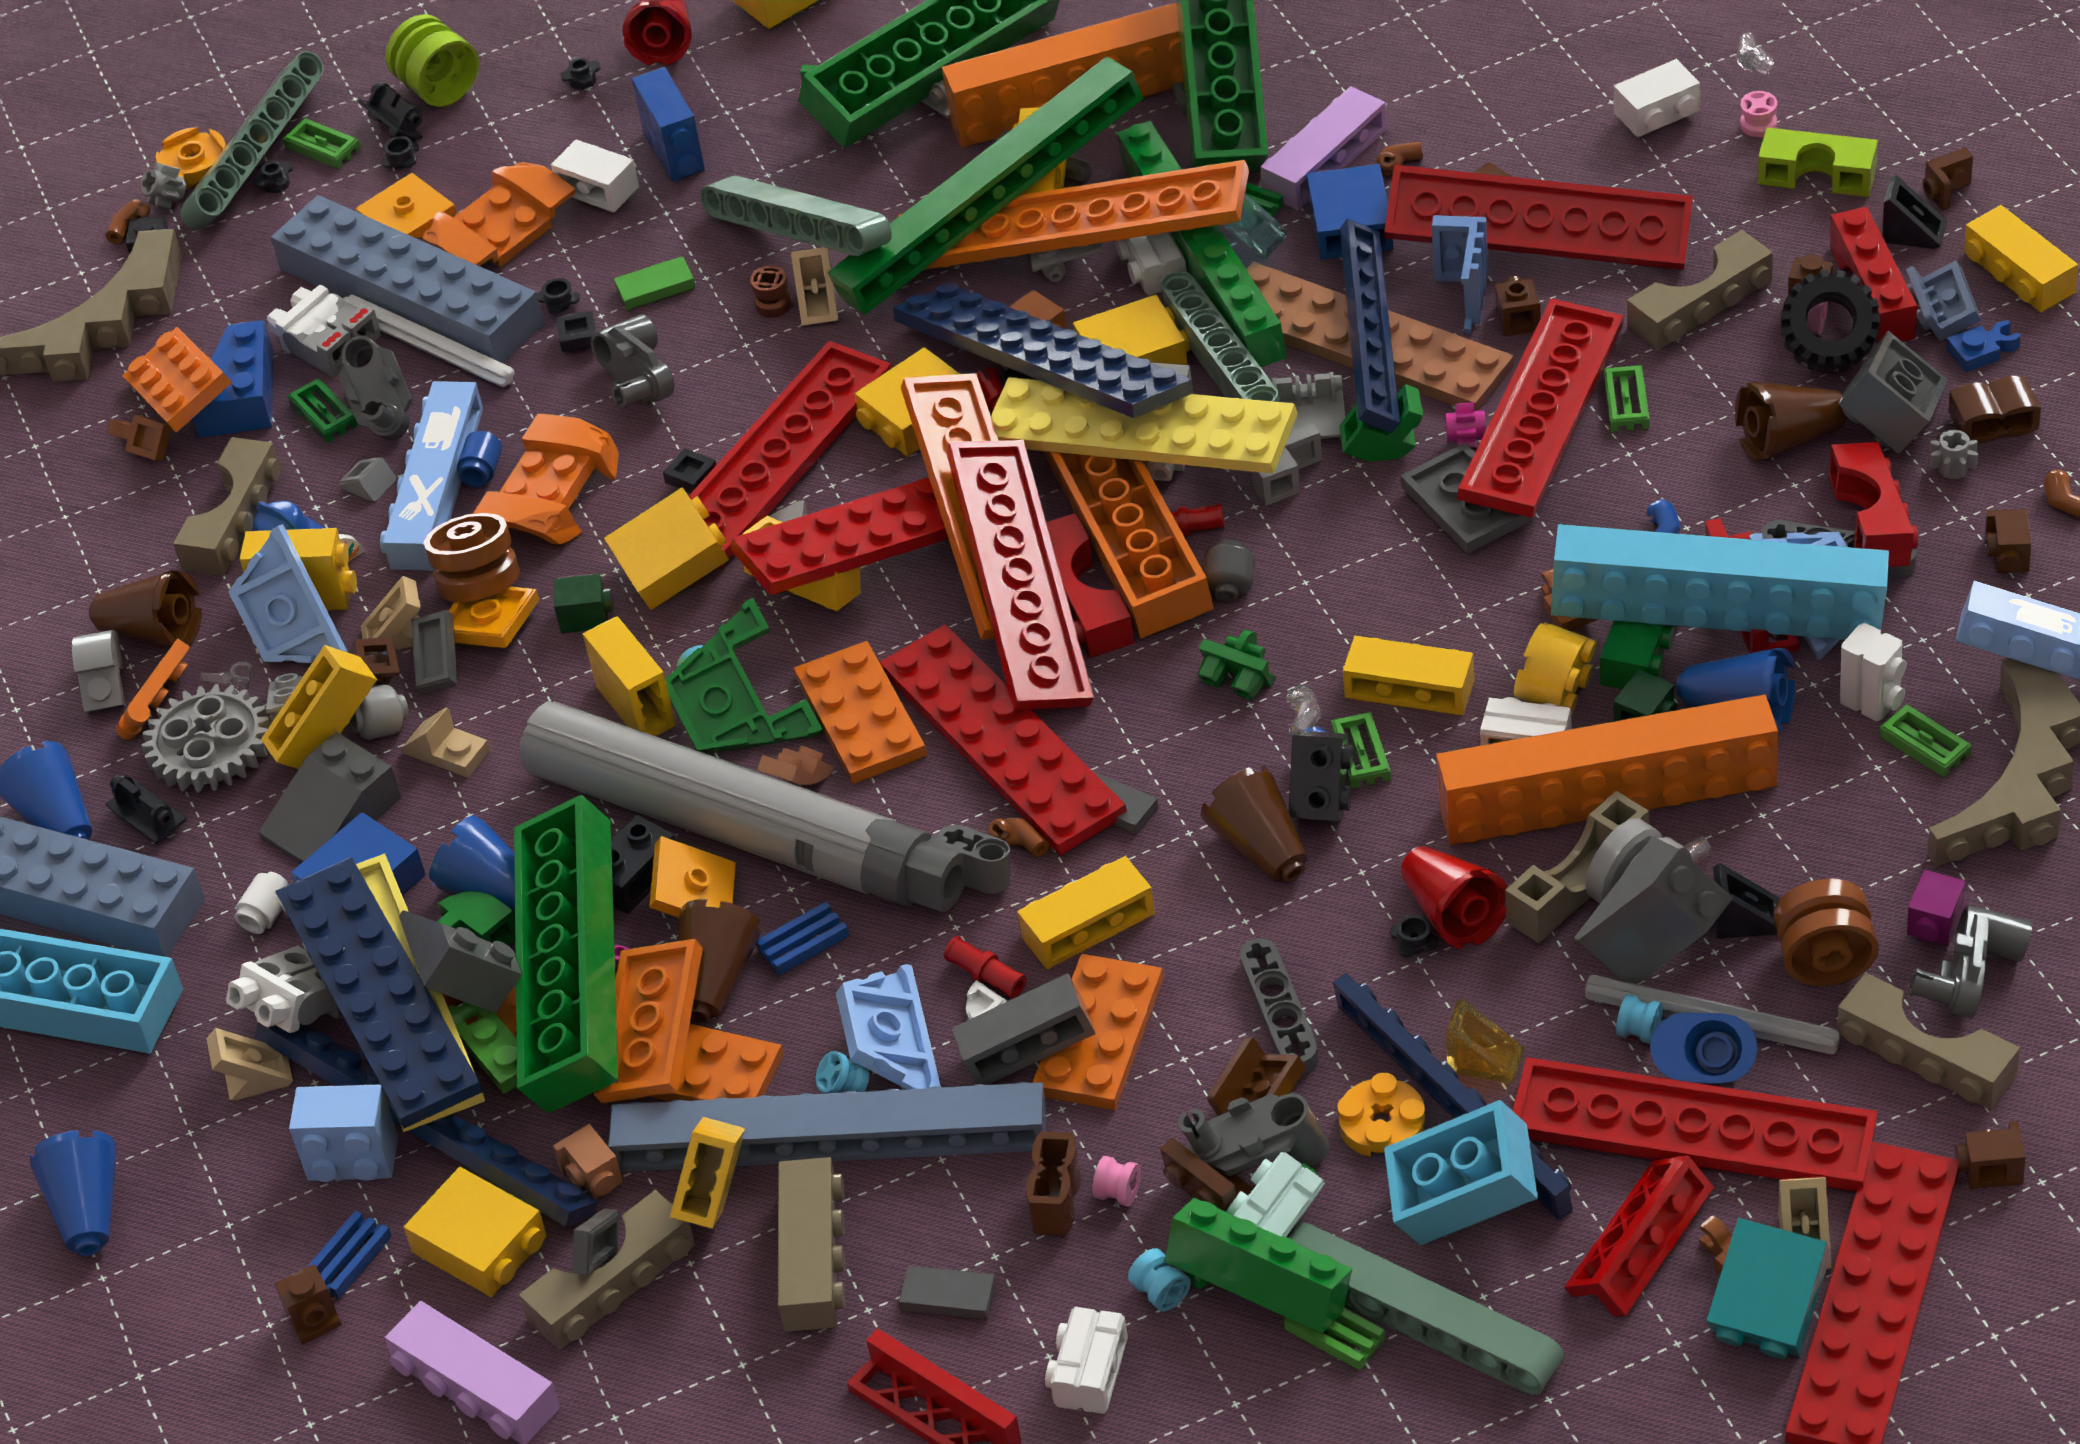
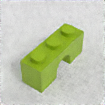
(1792, 153)

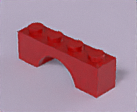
(1861, 249)
(1864, 478)
(1097, 614)

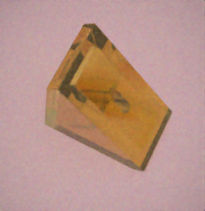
(1480, 1047)

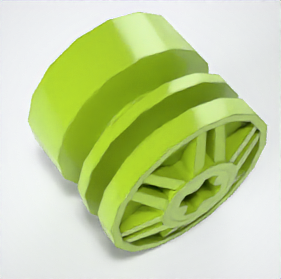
(432, 60)

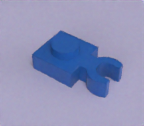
(1978, 348)

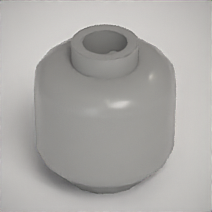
(379, 713)

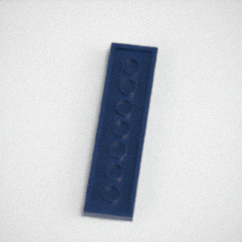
(378, 993)

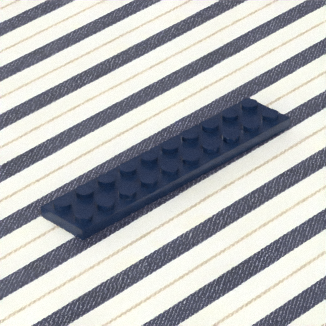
(1043, 350)

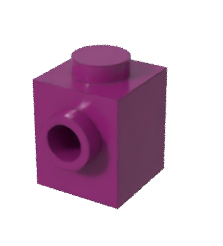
(1936, 907)

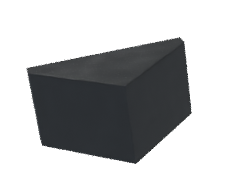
(1910, 218)
(1749, 910)

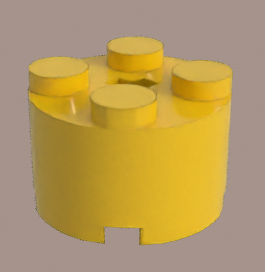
(1555, 667)

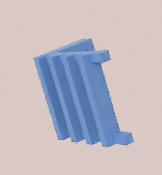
(1462, 257)

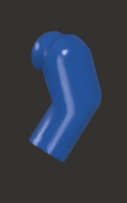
(1664, 516)

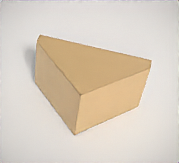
(814, 287)
(1804, 1208)

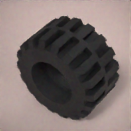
(1836, 289)

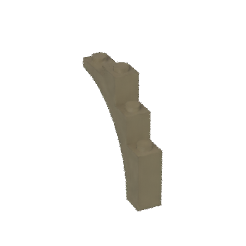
(105, 320)
(2021, 800)

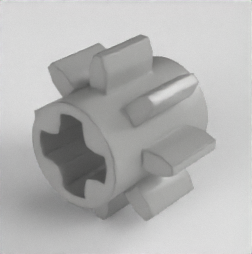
(163, 185)
(1953, 454)

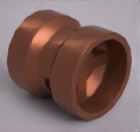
(770, 291)

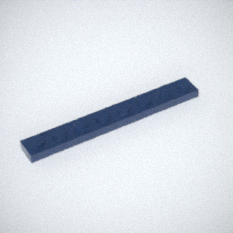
(1369, 326)
(1437, 1078)

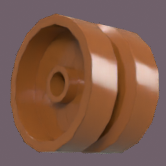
(472, 557)
(1825, 932)

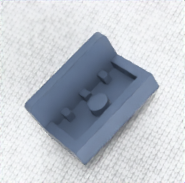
(1943, 300)

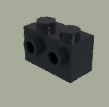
(1319, 775)
(633, 861)

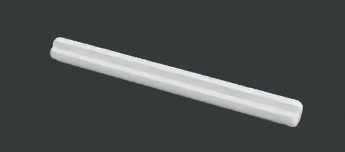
(438, 345)

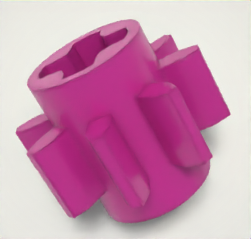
(1465, 425)

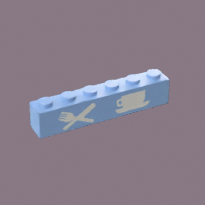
(431, 473)
(2021, 629)

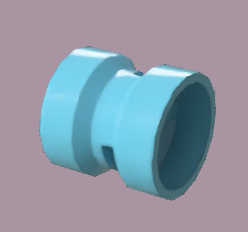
(1163, 1283)

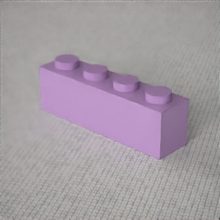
(1325, 144)
(472, 1373)

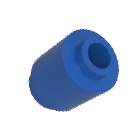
(479, 458)

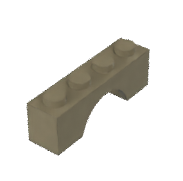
(1668, 312)
(213, 538)
(1547, 898)
(1973, 1065)
(569, 1303)

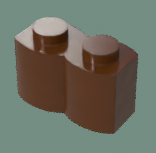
(1995, 408)
(1053, 1183)

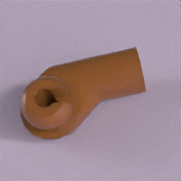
(1398, 155)
(120, 220)
(2059, 493)
(1019, 833)

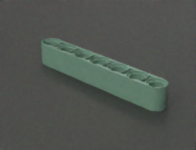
(251, 141)
(796, 215)
(1215, 341)
(1439, 1315)

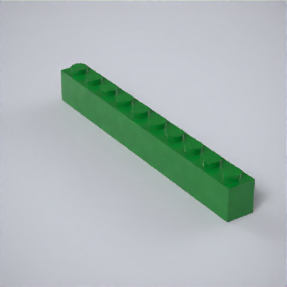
(988, 184)
(1210, 256)

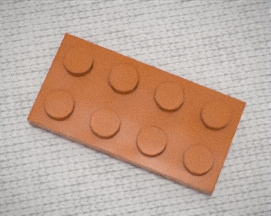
(176, 378)
(860, 712)
(1119, 1005)
(653, 1018)

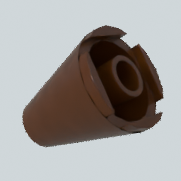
(1784, 417)
(150, 609)
(1257, 823)
(727, 943)

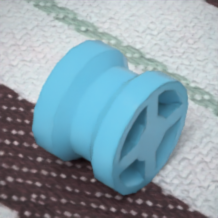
(1638, 1018)
(840, 1074)

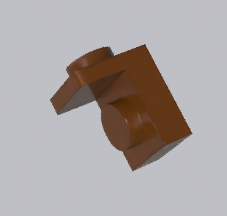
(1947, 174)

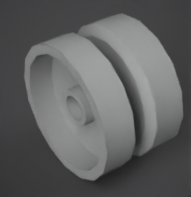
(1618, 853)

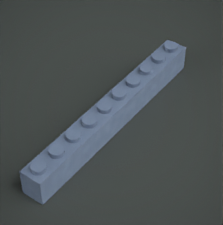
(838, 1125)

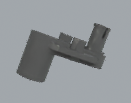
(632, 363)
(375, 388)
(1977, 934)
(1255, 1133)

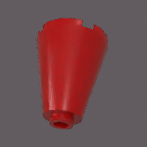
(657, 31)
(1456, 896)

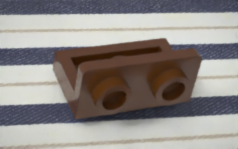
(1254, 1076)
(1198, 1178)

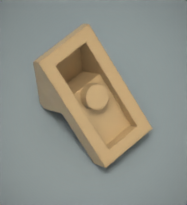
(394, 615)
(445, 746)
(248, 1064)

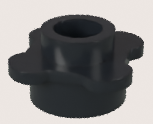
(581, 73)
(400, 152)
(273, 176)
(558, 295)
(1416, 927)

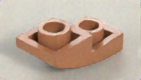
(797, 767)

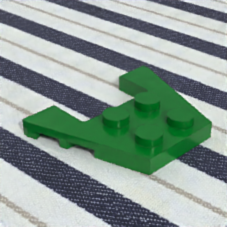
(719, 701)

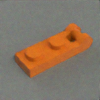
(153, 691)

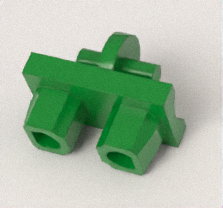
(1240, 657)

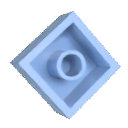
(344, 1132)

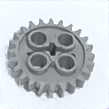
(206, 738)

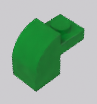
(1380, 445)
(480, 914)

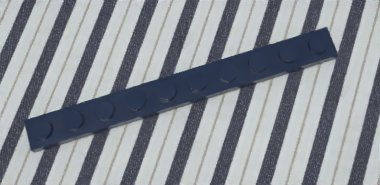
(449, 1134)

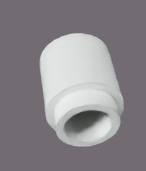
(259, 903)

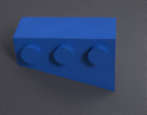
(247, 403)

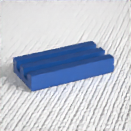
(799, 934)
(341, 1249)

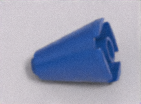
(1742, 678)
(45, 790)
(475, 862)
(78, 1186)

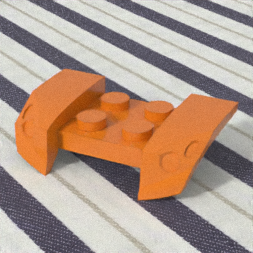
(504, 217)
(551, 475)

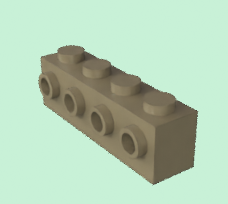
(808, 1244)

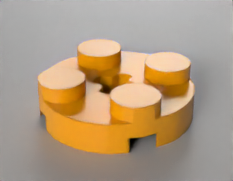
(190, 142)
(1377, 1096)

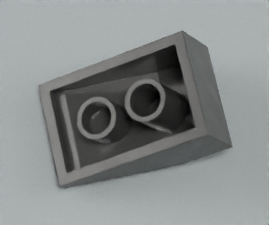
(1893, 393)
(327, 794)
(1652, 912)
(460, 962)

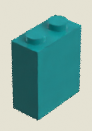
(1768, 1288)

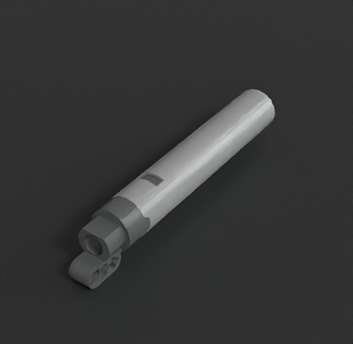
(760, 811)

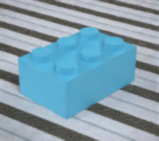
(1460, 1173)

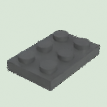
(1436, 492)

